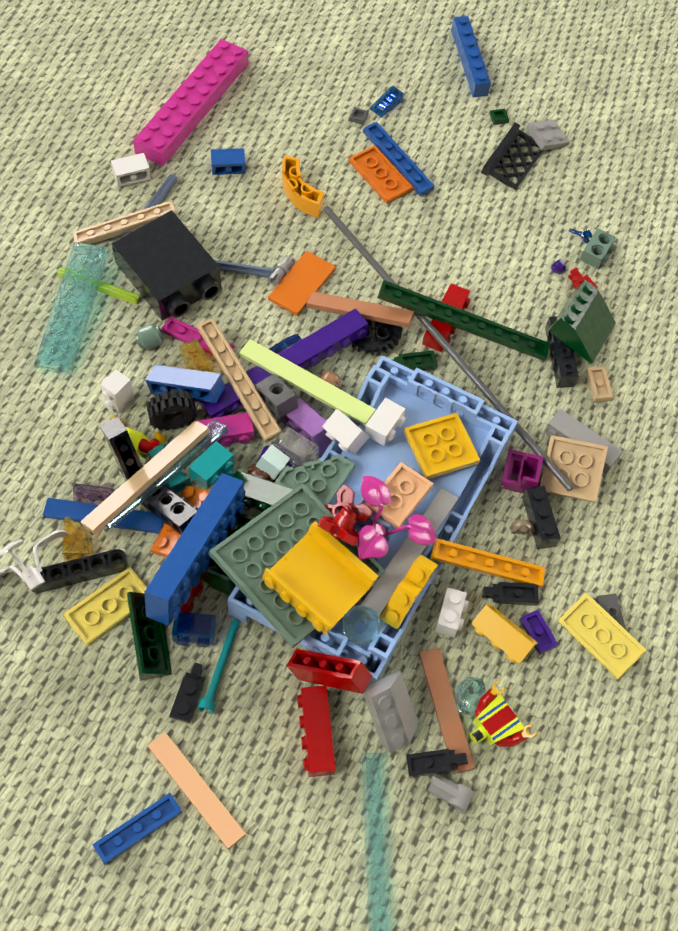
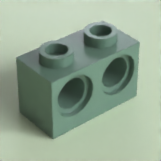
(598, 248)

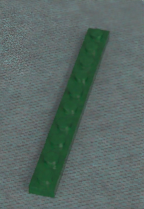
(463, 320)

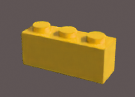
(503, 634)

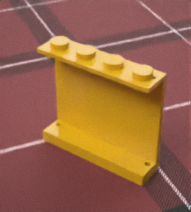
(320, 578)

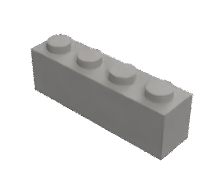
(568, 427)

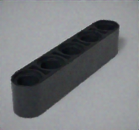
(88, 572)

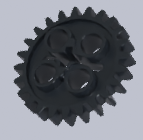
(390, 333)

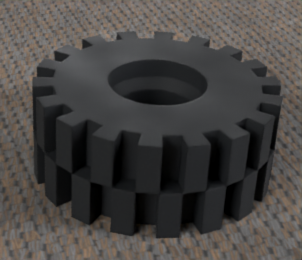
(171, 410)

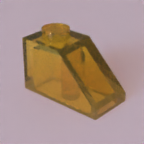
(77, 543)

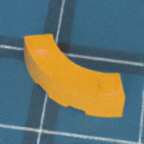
(299, 193)

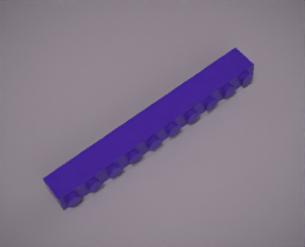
(304, 353)

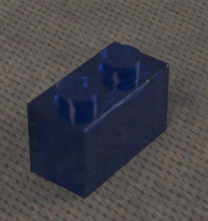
(194, 629)

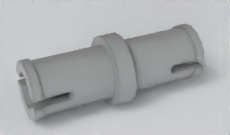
(281, 270)

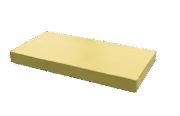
(104, 607)
(602, 636)

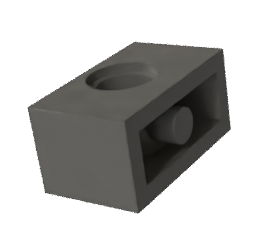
(277, 395)

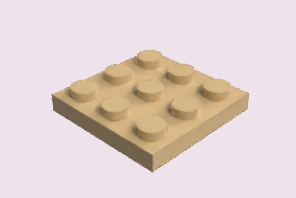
(580, 463)

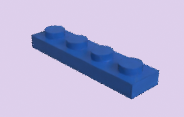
(137, 828)

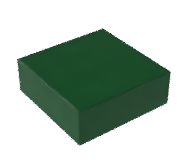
(499, 116)

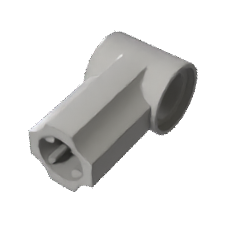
(455, 795)

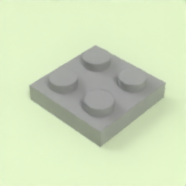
(547, 134)

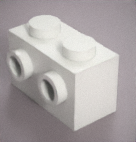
(130, 168)
(116, 391)
(385, 421)
(345, 431)
(450, 613)

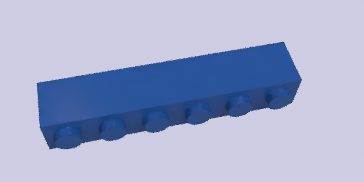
(470, 56)

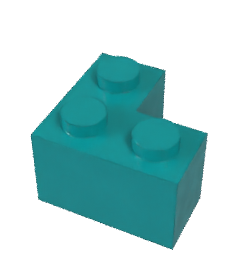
(211, 465)

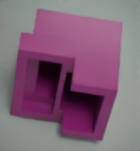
(521, 471)

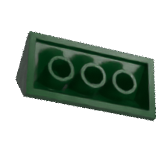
(149, 640)

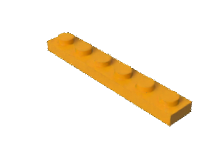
(487, 563)

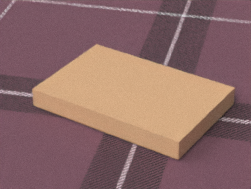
(406, 491)

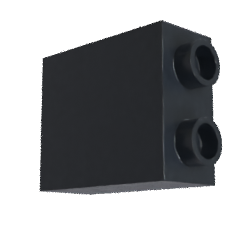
(167, 266)

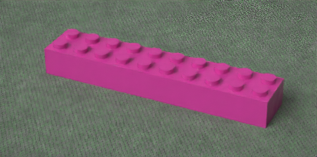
(191, 102)

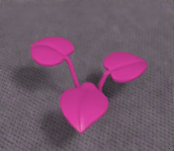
(372, 538)

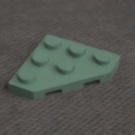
(319, 477)

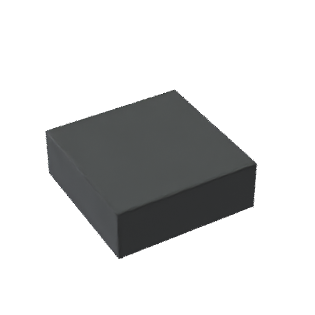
(358, 116)

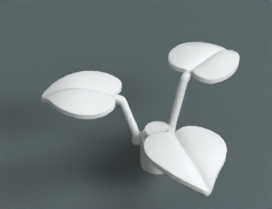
(30, 574)

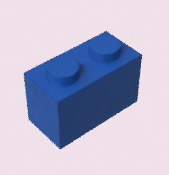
(228, 161)

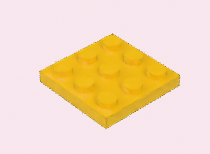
(441, 446)

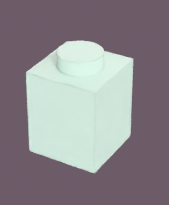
(273, 462)

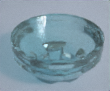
(368, 617)
(474, 690)

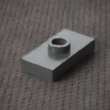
(611, 606)

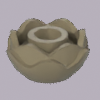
(522, 527)

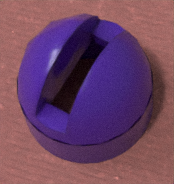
(558, 267)

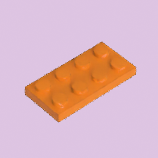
(168, 537)

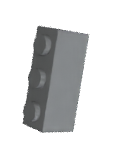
(391, 711)

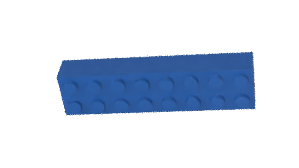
(191, 552)

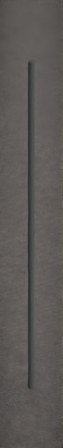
(453, 354)

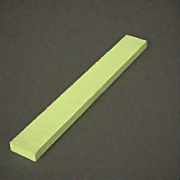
(307, 382)

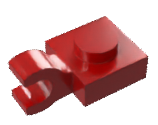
(577, 278)

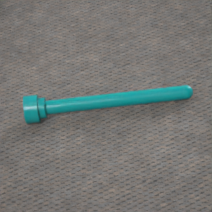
(208, 701)

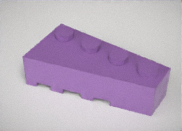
(308, 424)

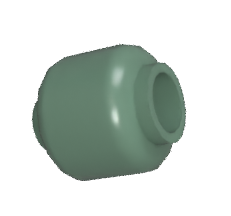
(149, 337)

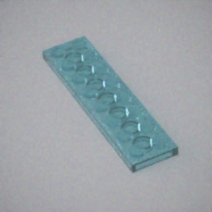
(72, 308)

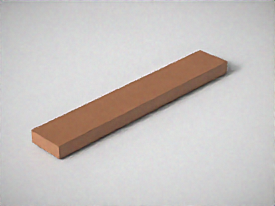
(368, 310)
(445, 706)

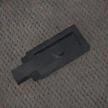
(512, 593)
(188, 695)
(434, 762)

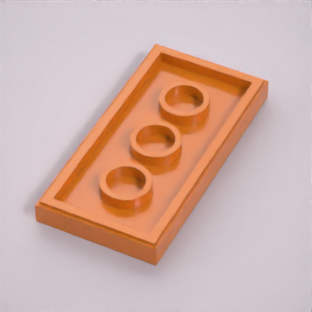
(381, 174)
(299, 283)

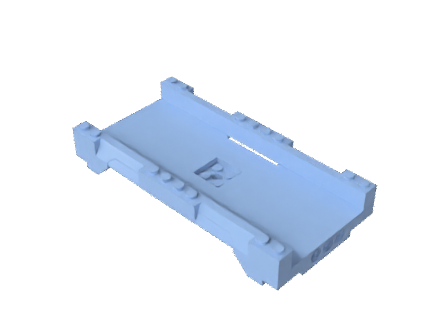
(424, 400)

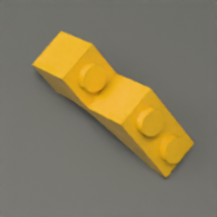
(408, 591)

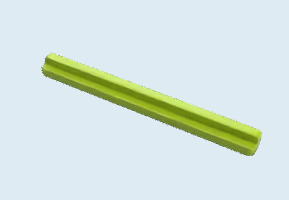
(112, 290)

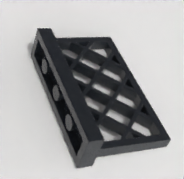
(500, 153)

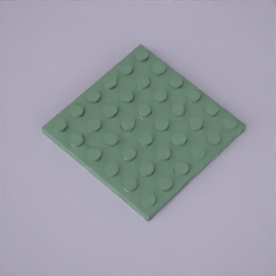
(262, 545)

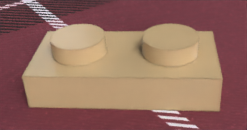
(599, 384)

